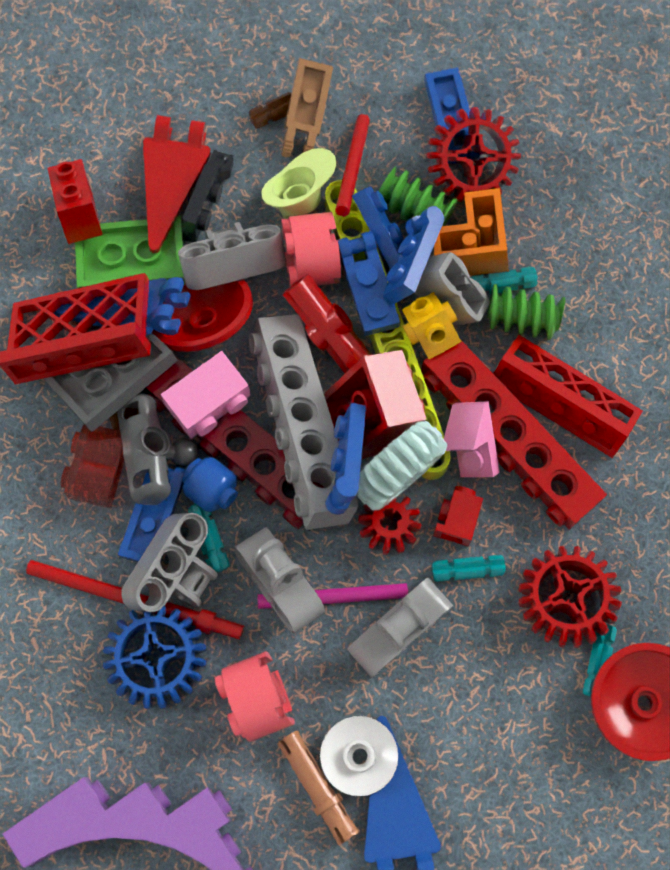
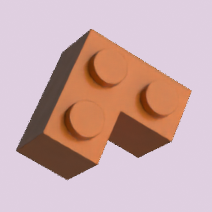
(482, 239)

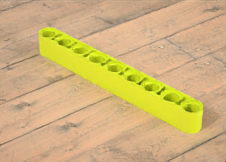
(396, 339)

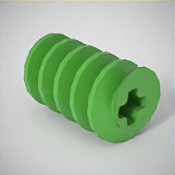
(410, 198)
(525, 312)

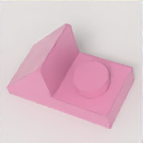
(472, 437)

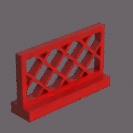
(78, 349)

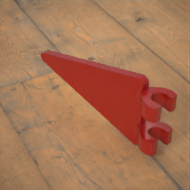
(170, 175)

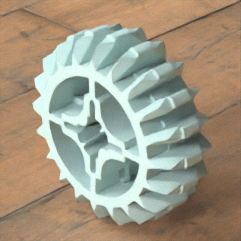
(400, 464)

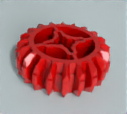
(502, 156)
(583, 588)

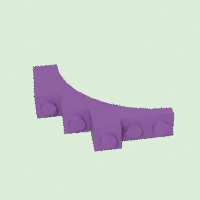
(83, 816)

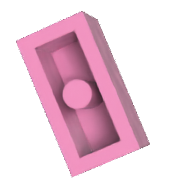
(207, 395)

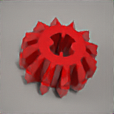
(403, 527)

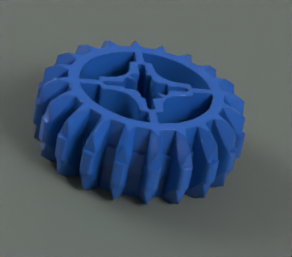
(136, 658)

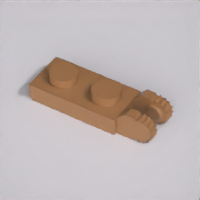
(306, 103)

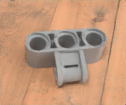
(231, 255)
(185, 575)
(279, 580)
(399, 627)

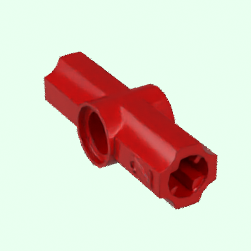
(326, 323)

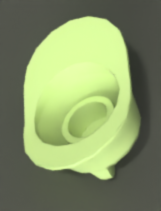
(299, 184)

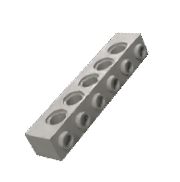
(296, 369)

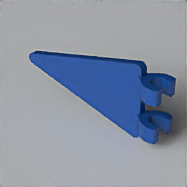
(158, 314)
(399, 822)

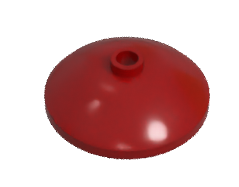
(210, 317)
(618, 685)

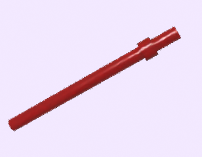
(204, 620)

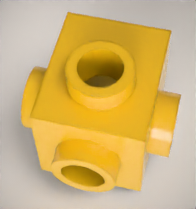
(431, 325)

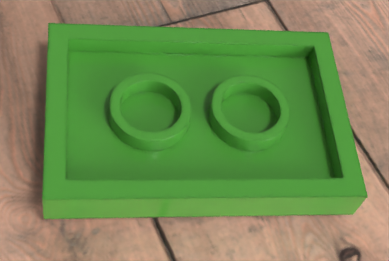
(126, 252)

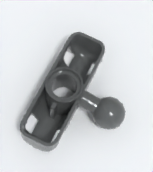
(148, 448)

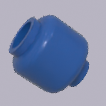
(209, 484)

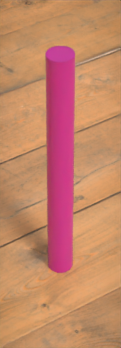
(353, 594)

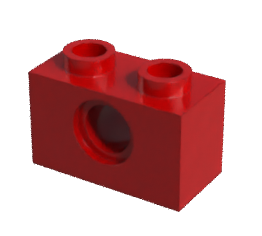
(74, 201)

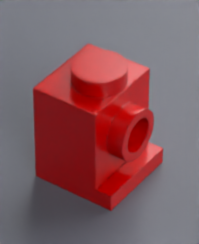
(459, 516)

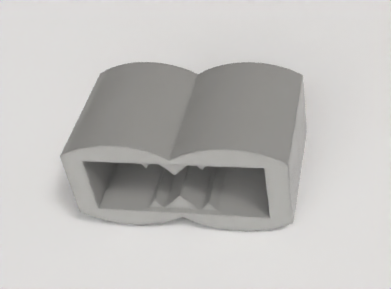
(451, 282)

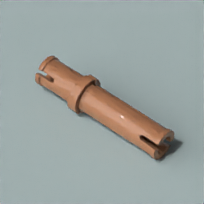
(323, 796)

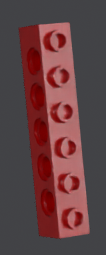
(532, 436)

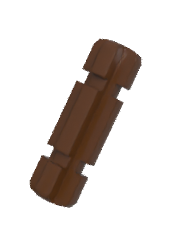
(274, 109)

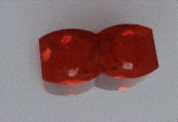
(95, 466)

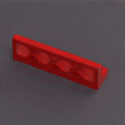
(562, 400)

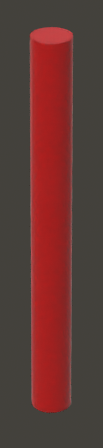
(352, 165)

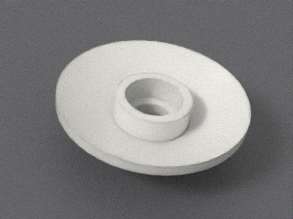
(338, 752)

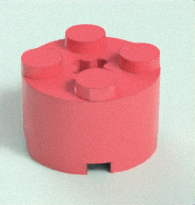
(311, 248)
(255, 697)

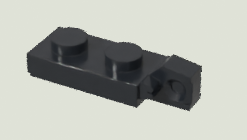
(207, 191)

